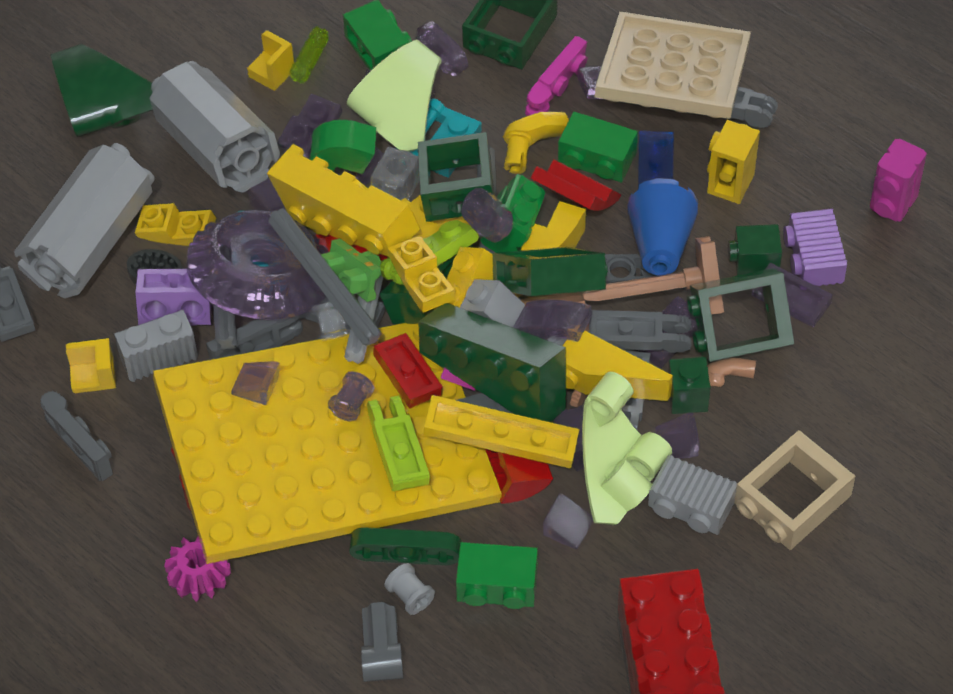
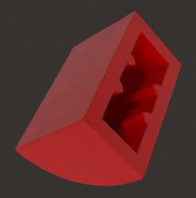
(518, 476)

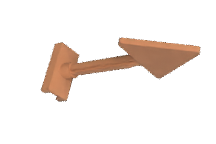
(704, 271)

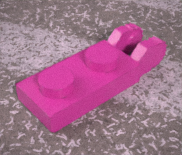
(557, 76)

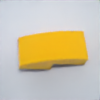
(167, 225)
(419, 273)

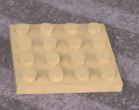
(673, 65)

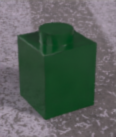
(755, 248)
(689, 385)

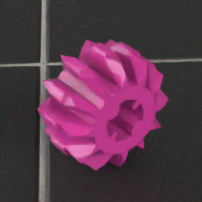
(191, 574)

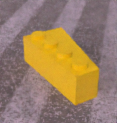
(340, 203)

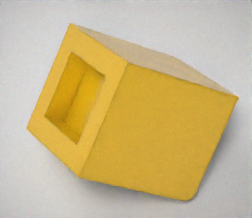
(274, 63)
(91, 365)

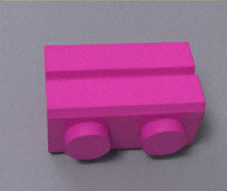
(897, 180)

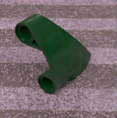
(99, 90)

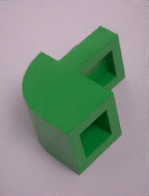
(344, 144)

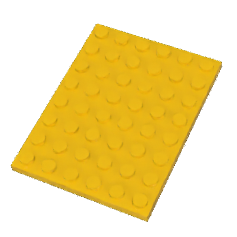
(294, 468)

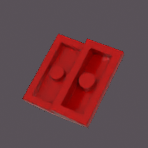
(576, 186)

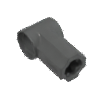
(381, 649)

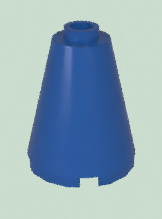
(662, 223)

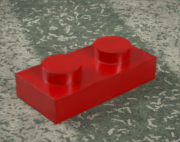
(407, 370)

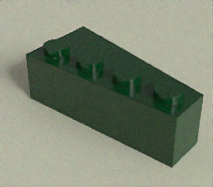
(497, 360)

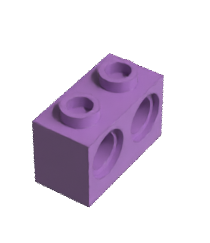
(169, 291)

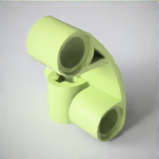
(398, 95)
(615, 454)

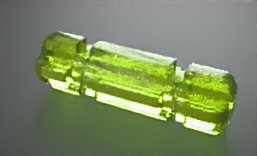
(309, 54)

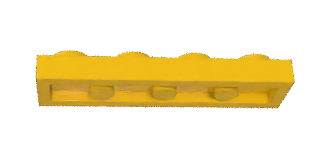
(501, 431)

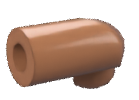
(730, 366)

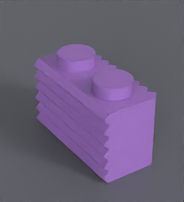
(816, 247)

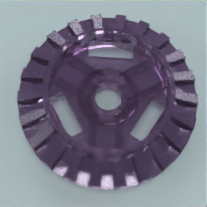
(238, 284)

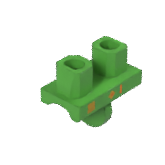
(354, 269)

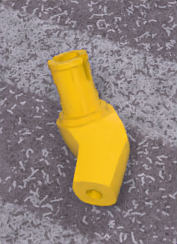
(526, 132)

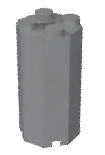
(214, 126)
(84, 220)

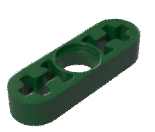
(405, 546)

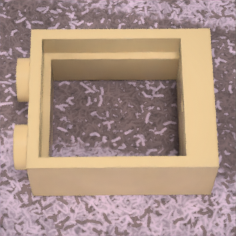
(816, 465)

